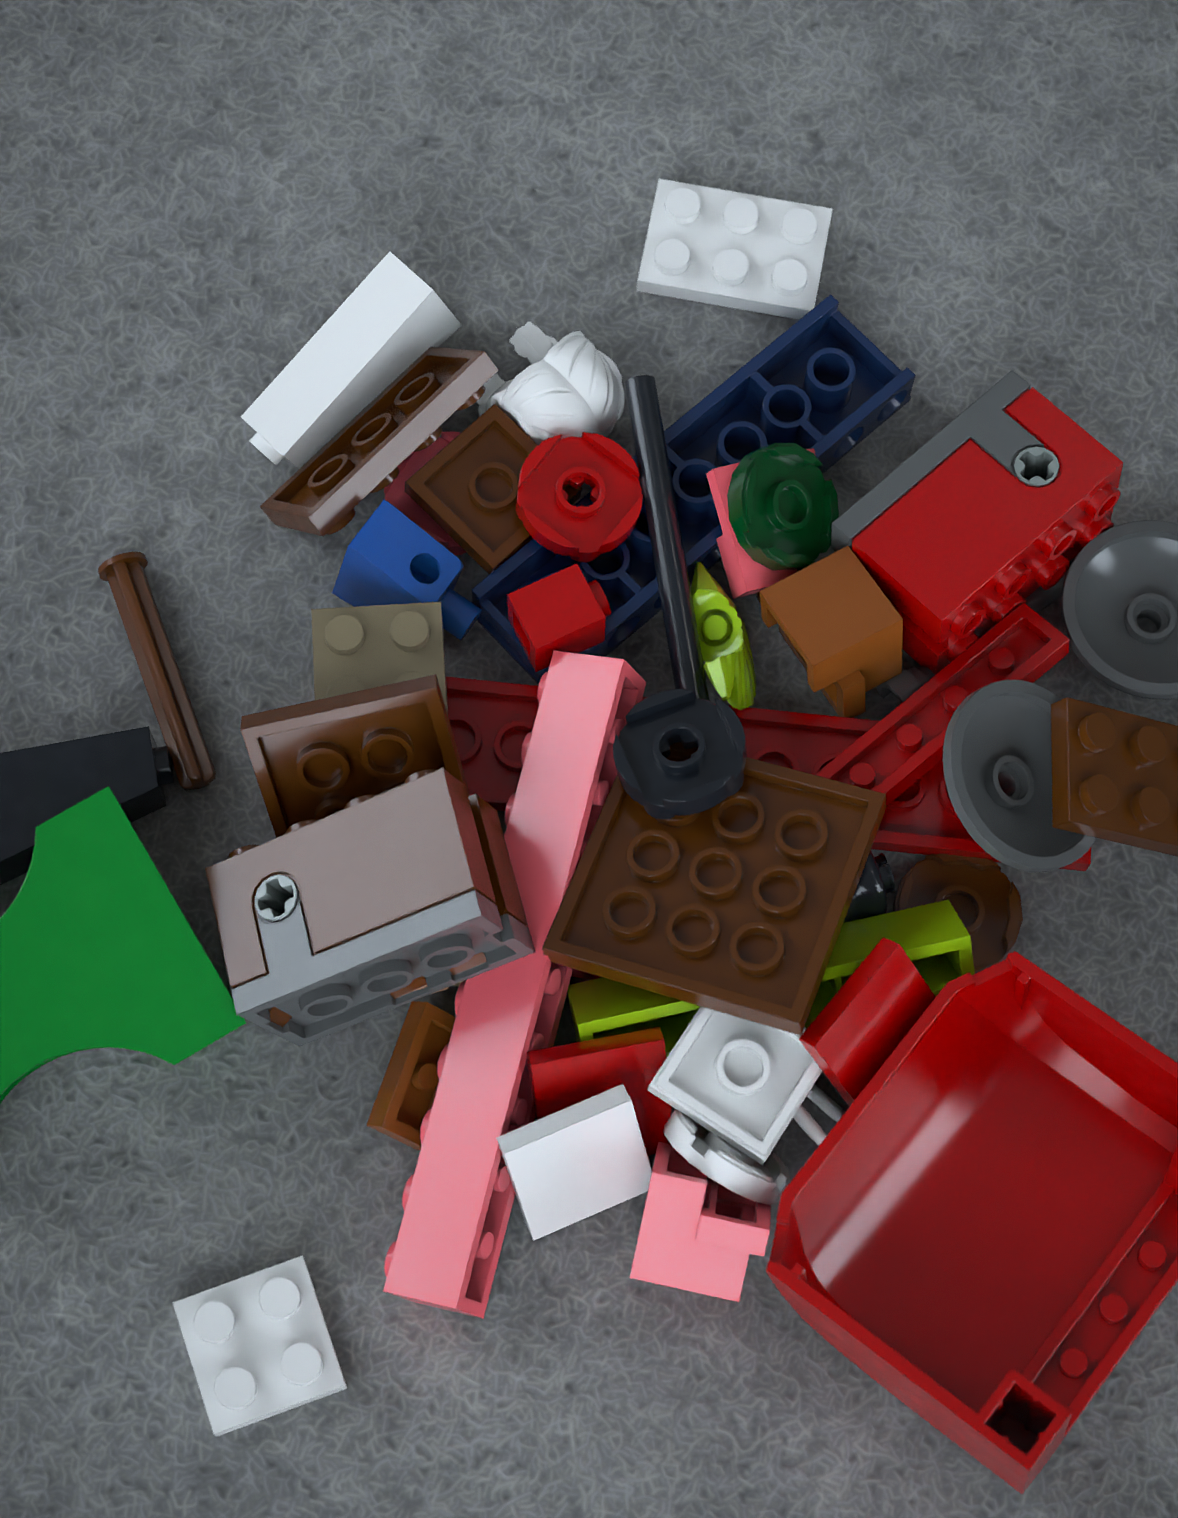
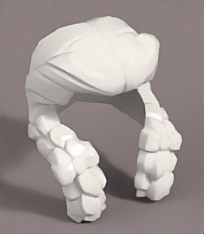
(563, 391)

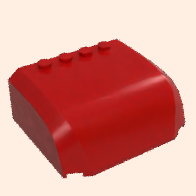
(993, 1214)

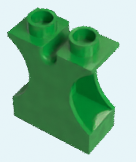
(101, 952)

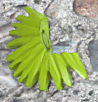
(723, 641)

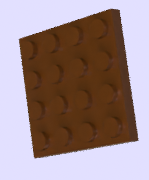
(725, 900)

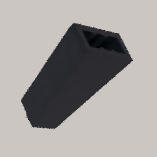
(56, 776)

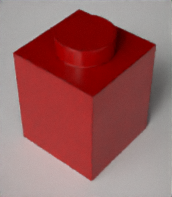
(558, 615)

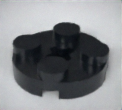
(686, 786)

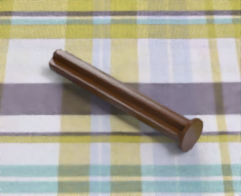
(159, 669)

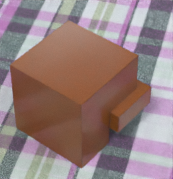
(837, 628)

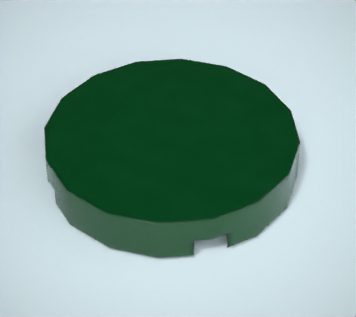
(782, 506)

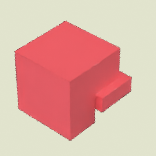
(697, 1230)

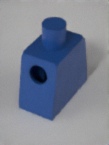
(403, 564)

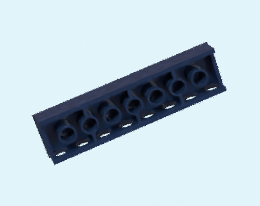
(808, 387)

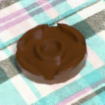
(984, 884)

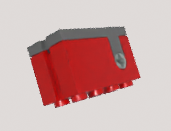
(981, 518)

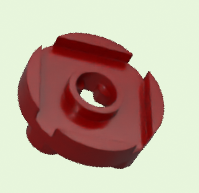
(579, 530)

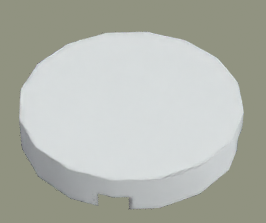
(726, 1163)

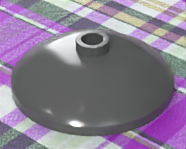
(1109, 586)
(1002, 776)

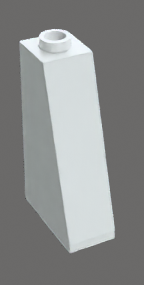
(349, 362)

